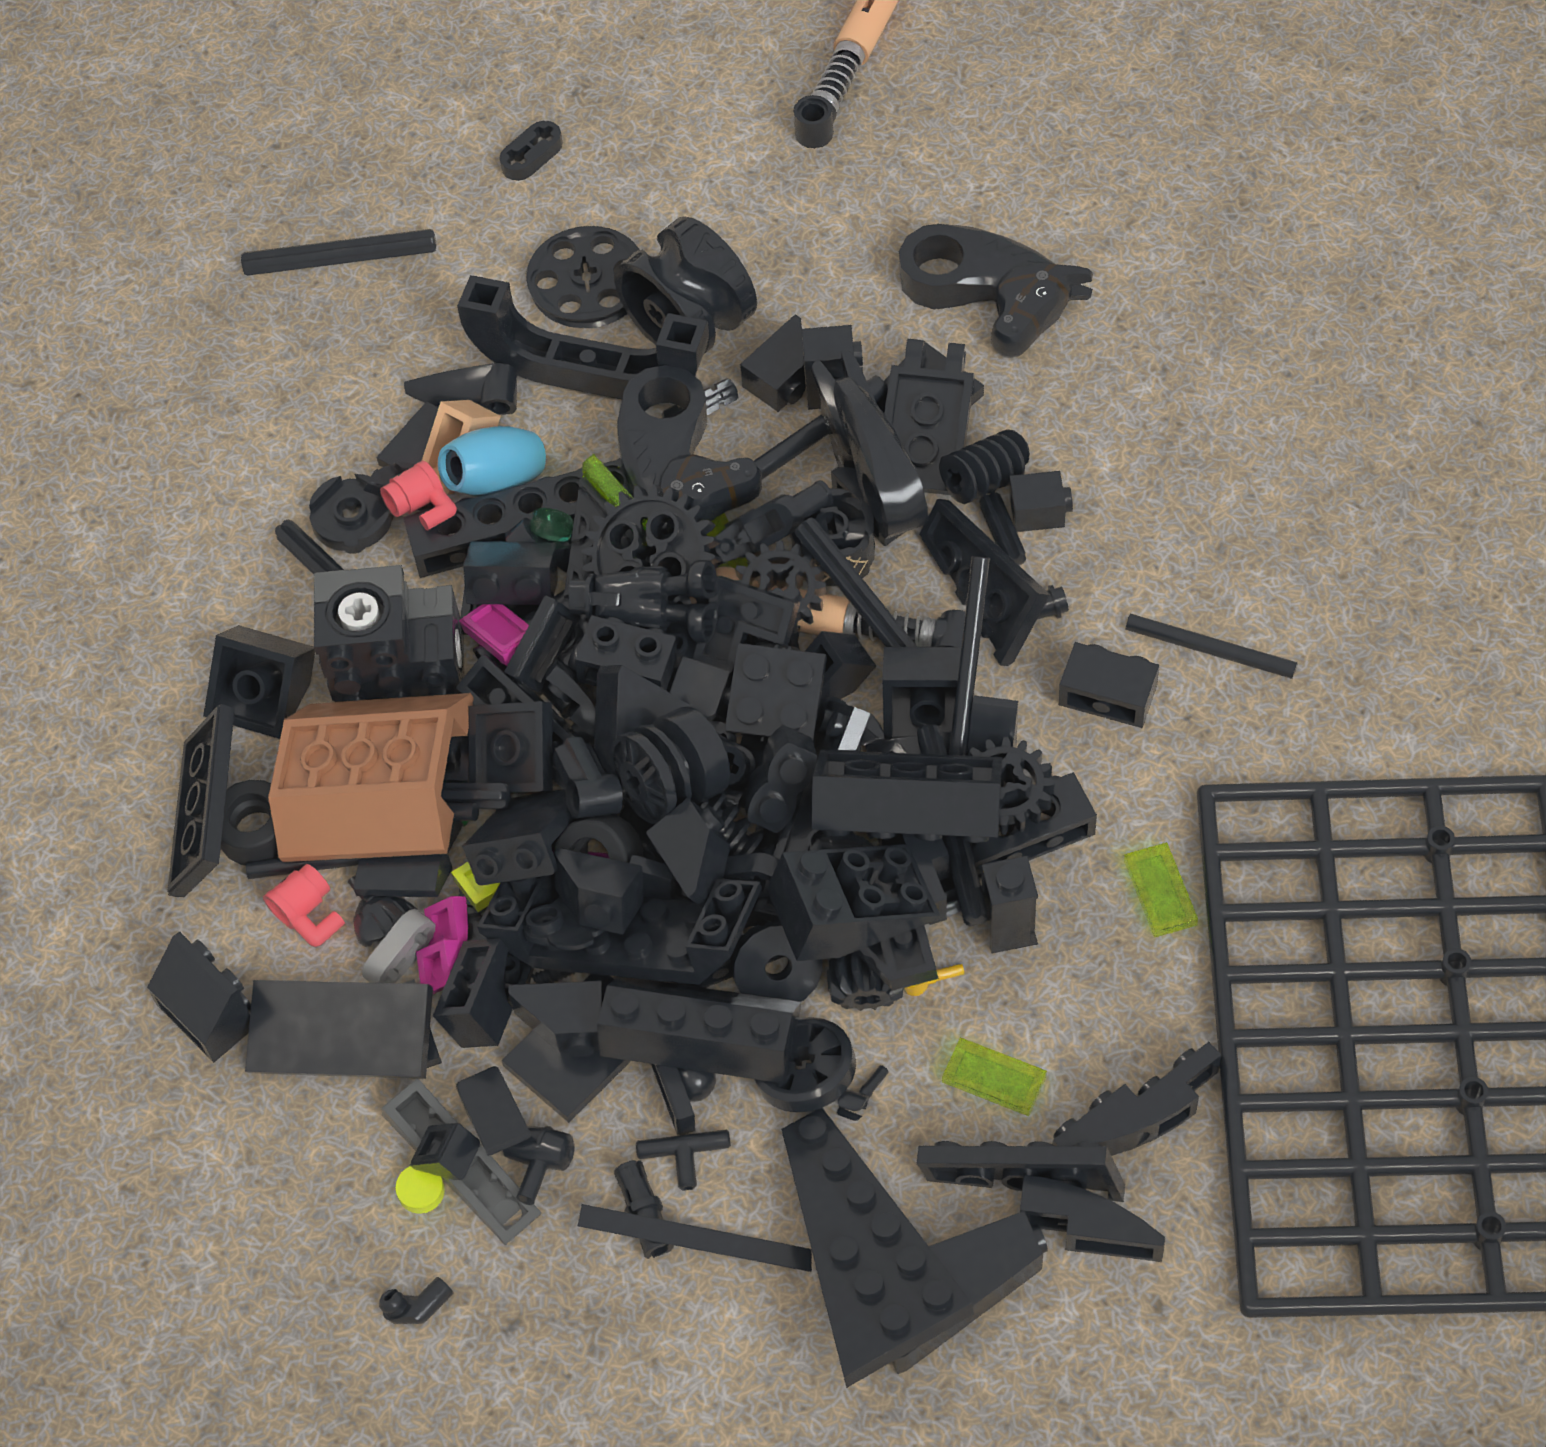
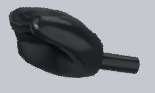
(377, 916)

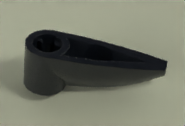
(486, 385)

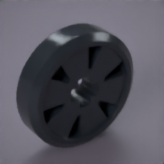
(824, 1078)

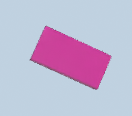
(495, 629)

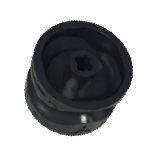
(690, 277)

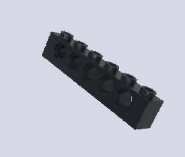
(440, 552)

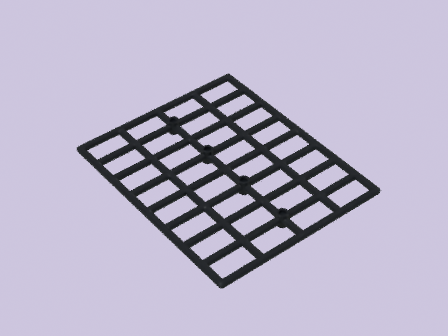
(1452, 972)

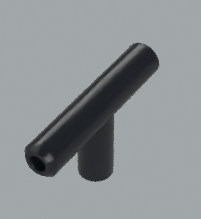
(683, 1148)

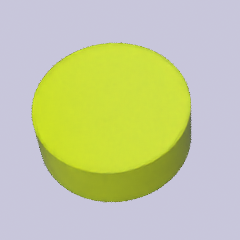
(419, 1190)

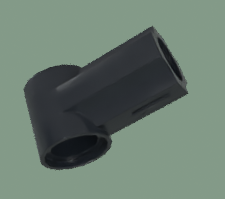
(588, 787)

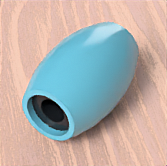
(491, 460)

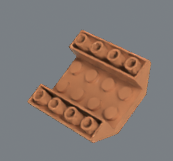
(365, 778)

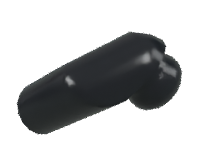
(414, 1309)

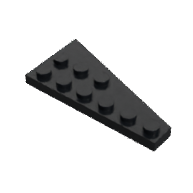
(872, 1264)

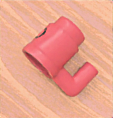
(416, 489)
(297, 898)

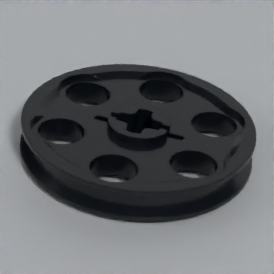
(569, 275)

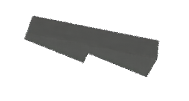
(486, 1185)

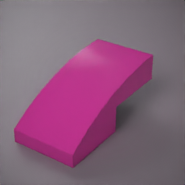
(450, 931)

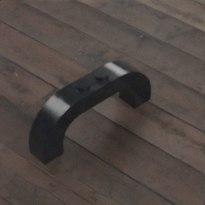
(566, 360)

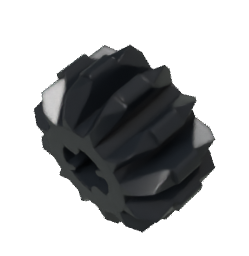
(857, 985)

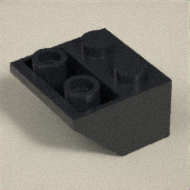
(200, 997)

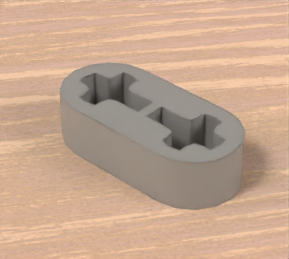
(399, 948)

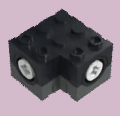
(386, 638)

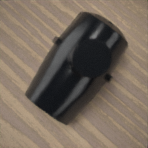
(542, 1151)

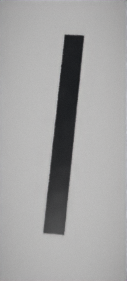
(695, 1237)

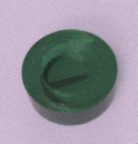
(552, 524)

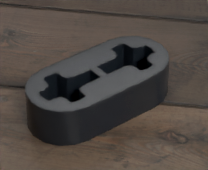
(533, 152)

